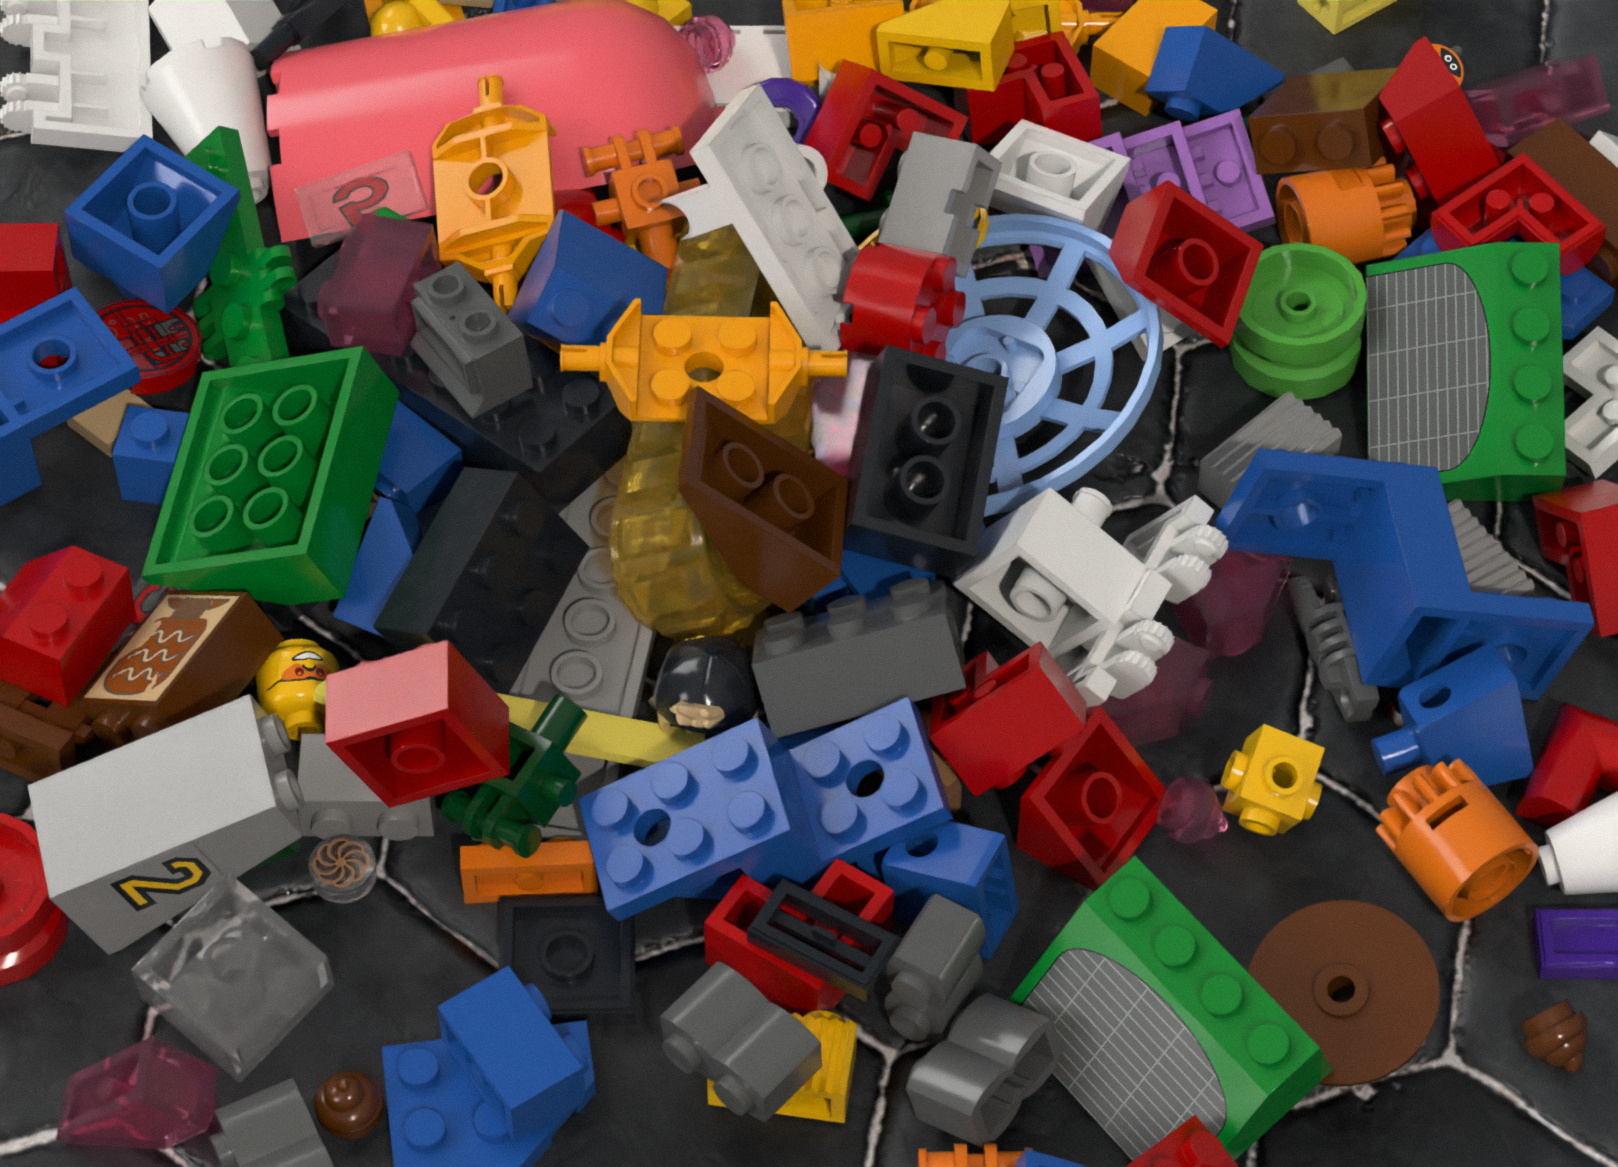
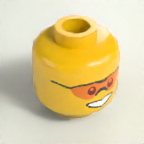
(288, 685)

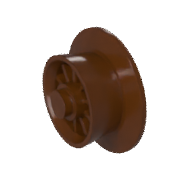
(1353, 984)

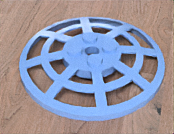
(1026, 355)

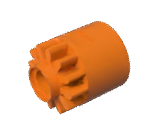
(1348, 210)
(1456, 839)

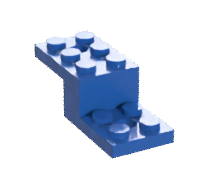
(42, 398)
(763, 808)

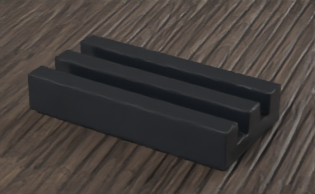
(818, 949)

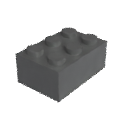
(858, 657)

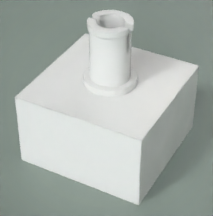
(1053, 571)

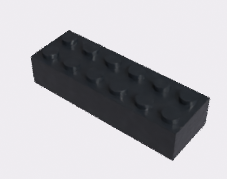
(553, 434)

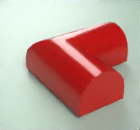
(1522, 202)
(1571, 766)

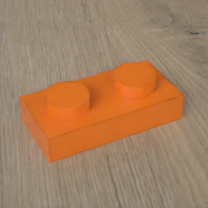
(556, 869)

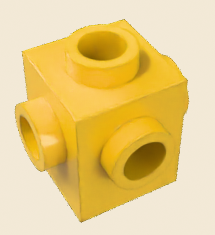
(1272, 781)

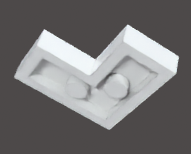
(1593, 428)

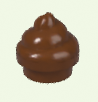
(1557, 1036)
(349, 1104)

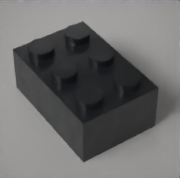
(922, 461)
(485, 575)

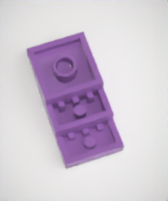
(1204, 159)

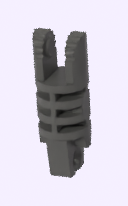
(1332, 646)

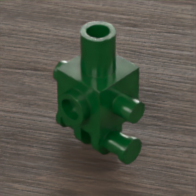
(535, 789)

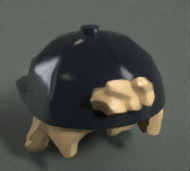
(707, 686)

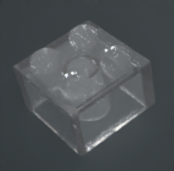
(233, 977)

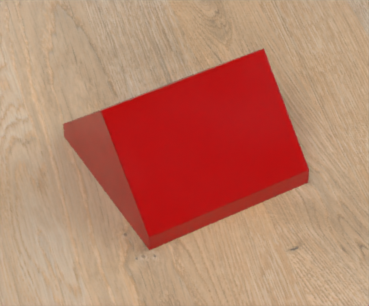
(1090, 805)

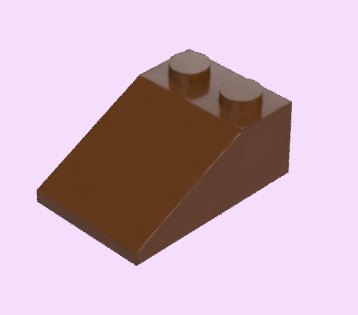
(762, 502)

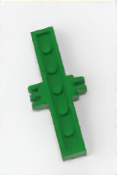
(247, 278)

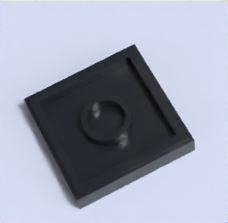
(572, 955)

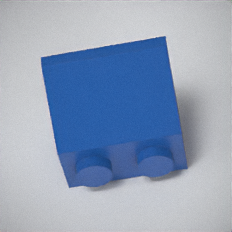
(152, 223)
(584, 285)

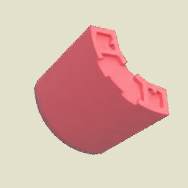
(578, 62)

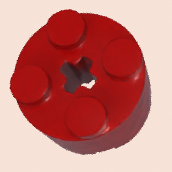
(901, 300)

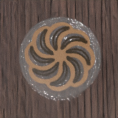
(342, 868)

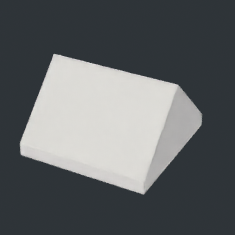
(210, 19)
(1056, 176)

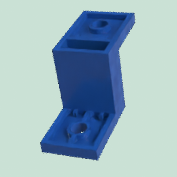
(1396, 567)

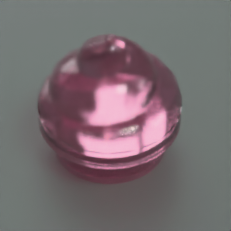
(711, 40)
(1191, 811)

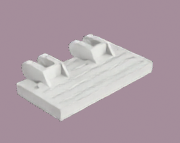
(81, 74)
(1178, 561)

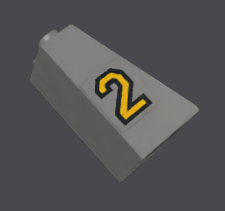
(165, 820)

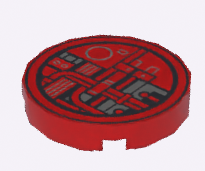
(159, 343)

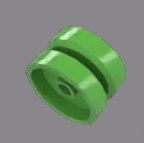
(1300, 322)

